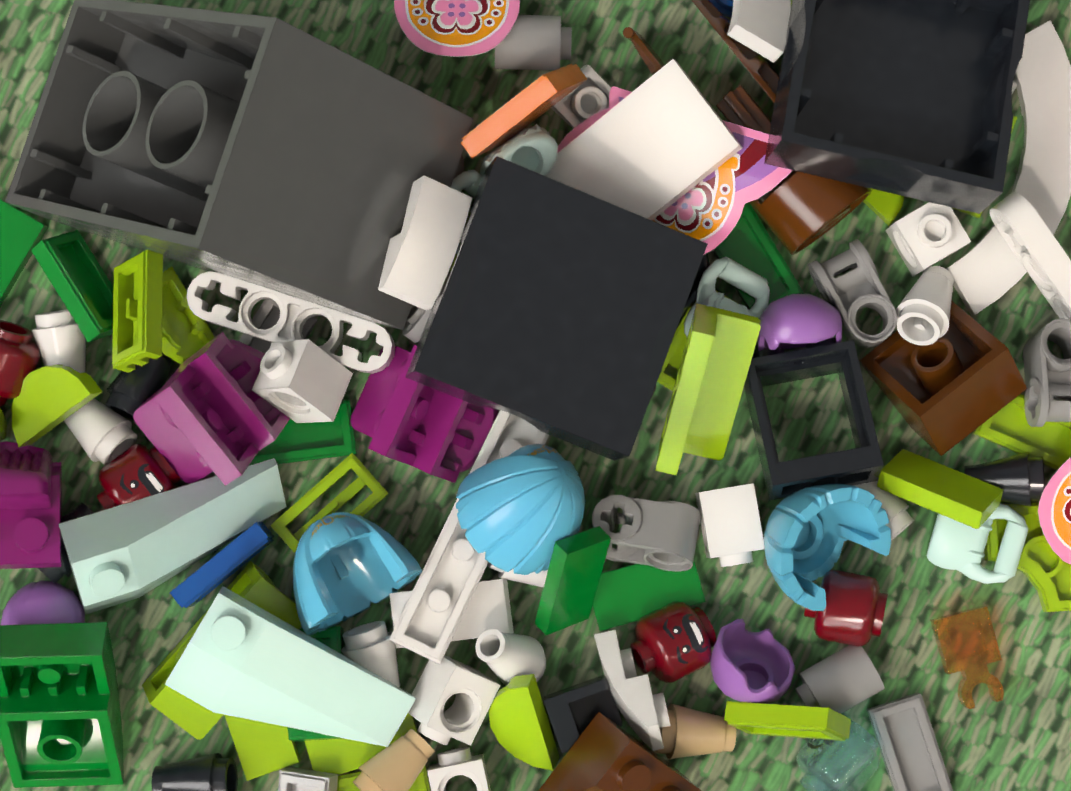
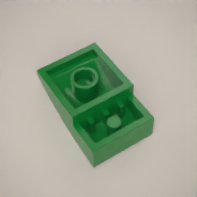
(60, 705)

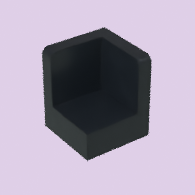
(576, 706)

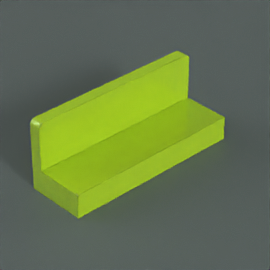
(707, 386)
(192, 717)

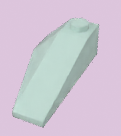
(150, 540)
(274, 674)

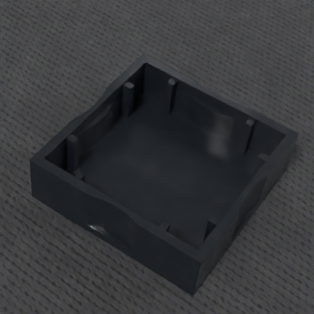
(900, 95)
(557, 309)

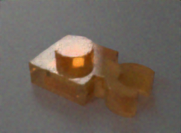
(967, 645)

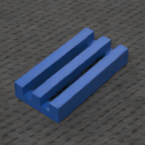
(222, 565)

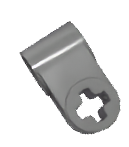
(854, 291)
(1048, 376)
(651, 531)

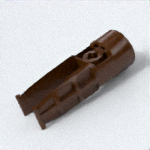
(804, 203)

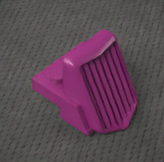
(209, 414)
(420, 422)
(29, 507)

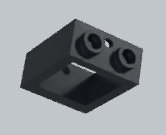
(841, 467)

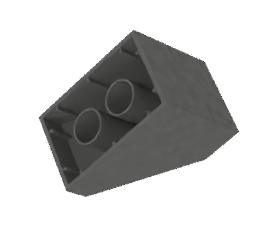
(234, 149)

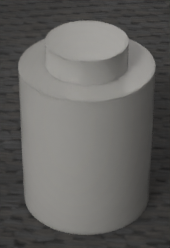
(534, 44)
(840, 680)

